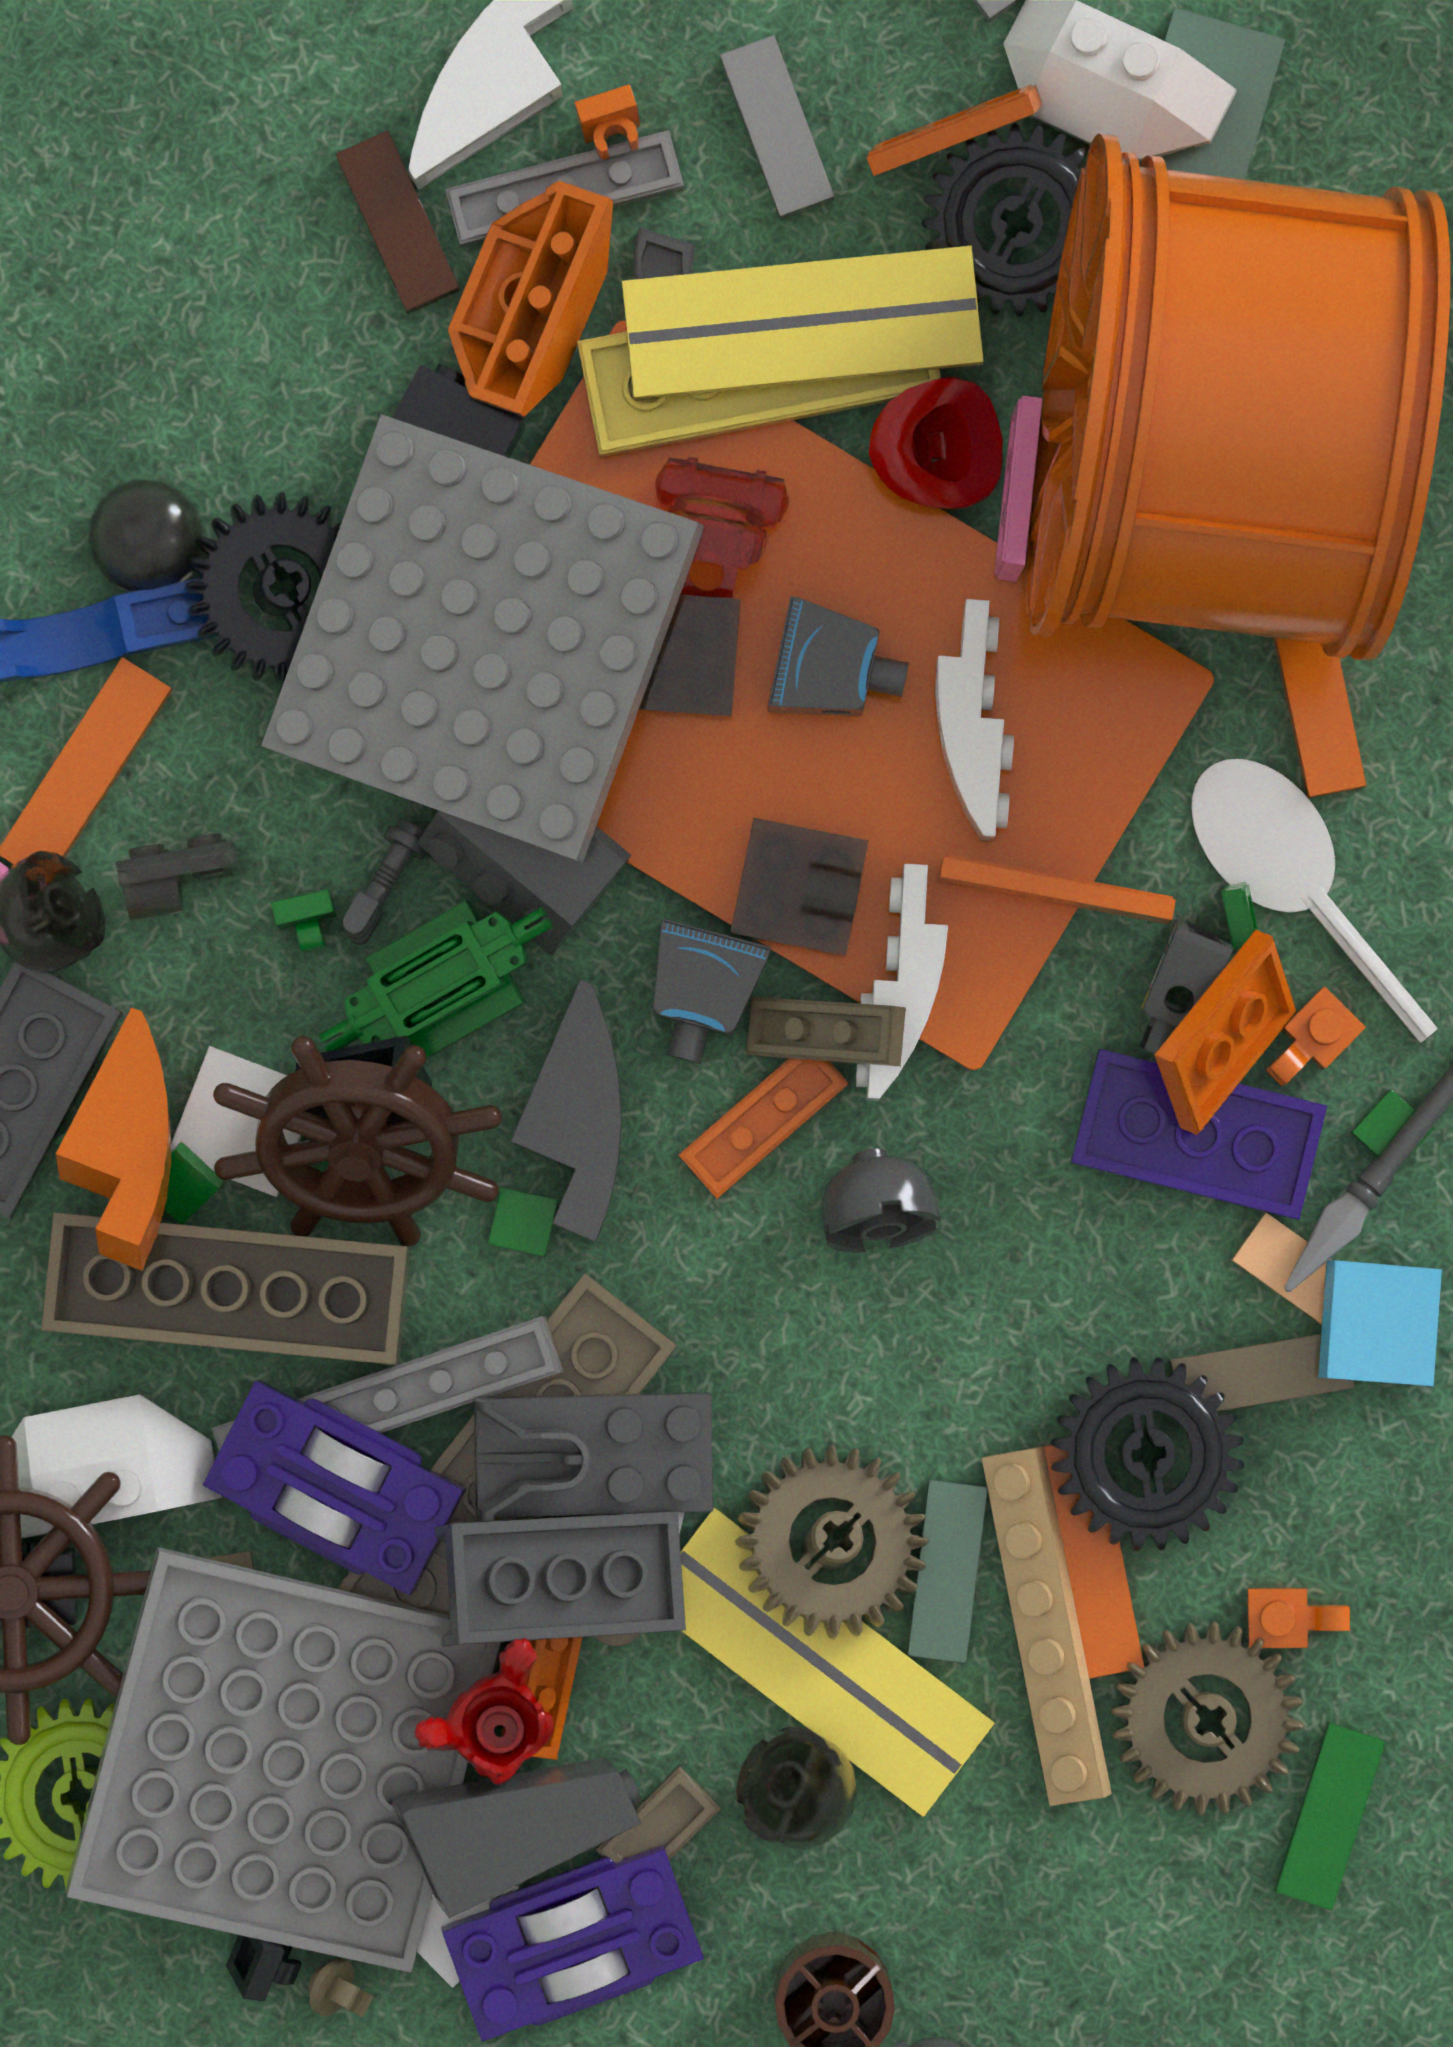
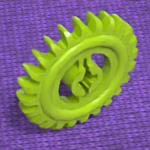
(22, 1821)

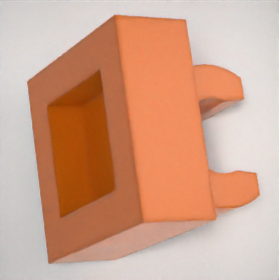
(608, 115)

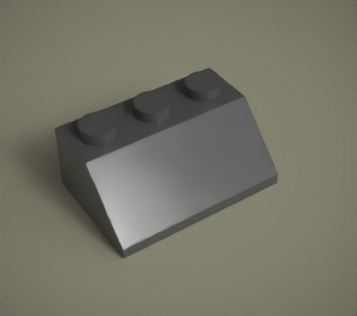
(522, 876)

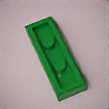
(1329, 1816)

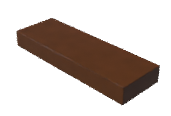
(397, 222)

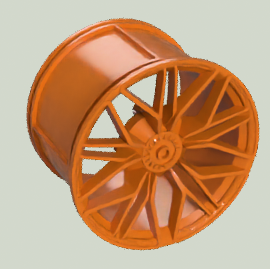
(1237, 405)

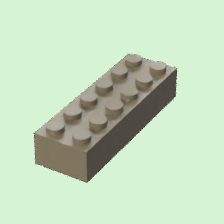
(232, 1291)

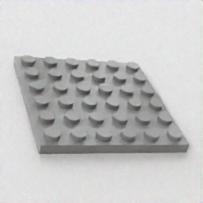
(483, 637)
(265, 1761)

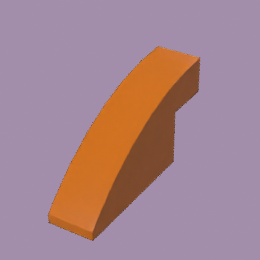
(123, 1144)

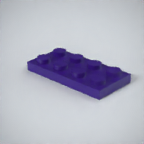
(1248, 1154)

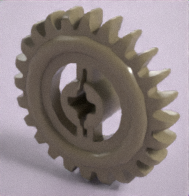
(870, 1502)
(1246, 1760)

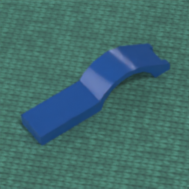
(98, 632)

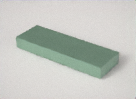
(948, 1582)

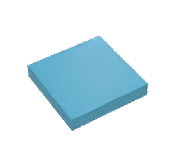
(1379, 1323)

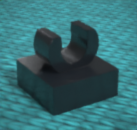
(258, 1964)

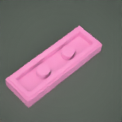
(1018, 488)

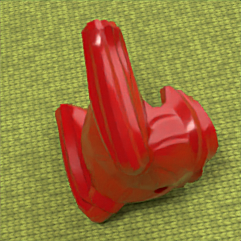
(488, 1703)

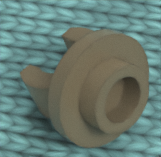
(333, 1987)

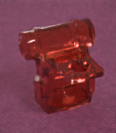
(731, 508)

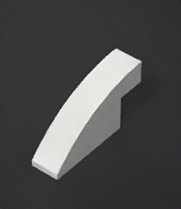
(486, 86)

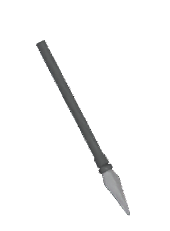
(1345, 1216)

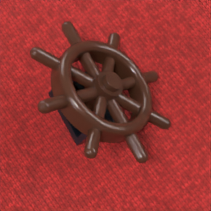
(358, 1113)
(43, 1589)

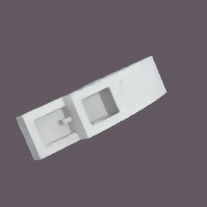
(971, 744)
(919, 961)

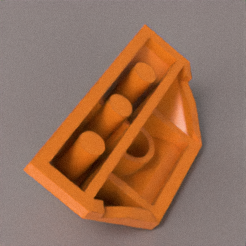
(531, 296)

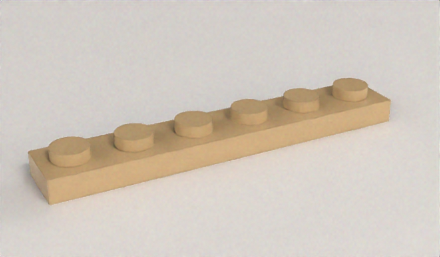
(1046, 1626)

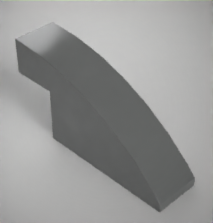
(578, 1114)

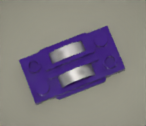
(334, 1486)
(571, 1942)

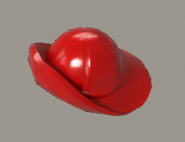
(951, 424)

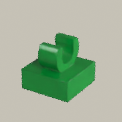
(305, 914)

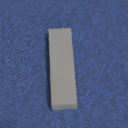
(623, 178)

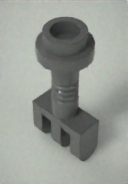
(367, 907)

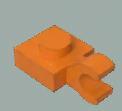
(1317, 1033)
(1285, 1618)

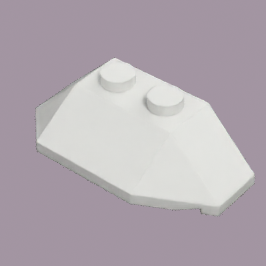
(1113, 80)
(146, 1446)

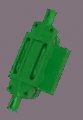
(440, 981)

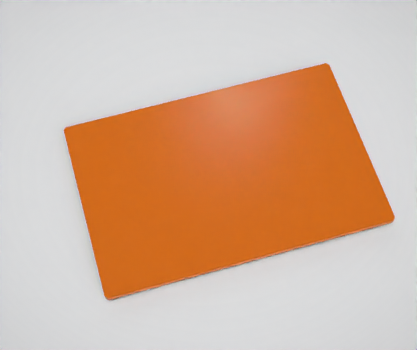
(1085, 710)

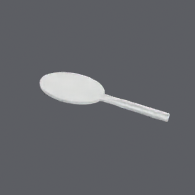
(1273, 838)

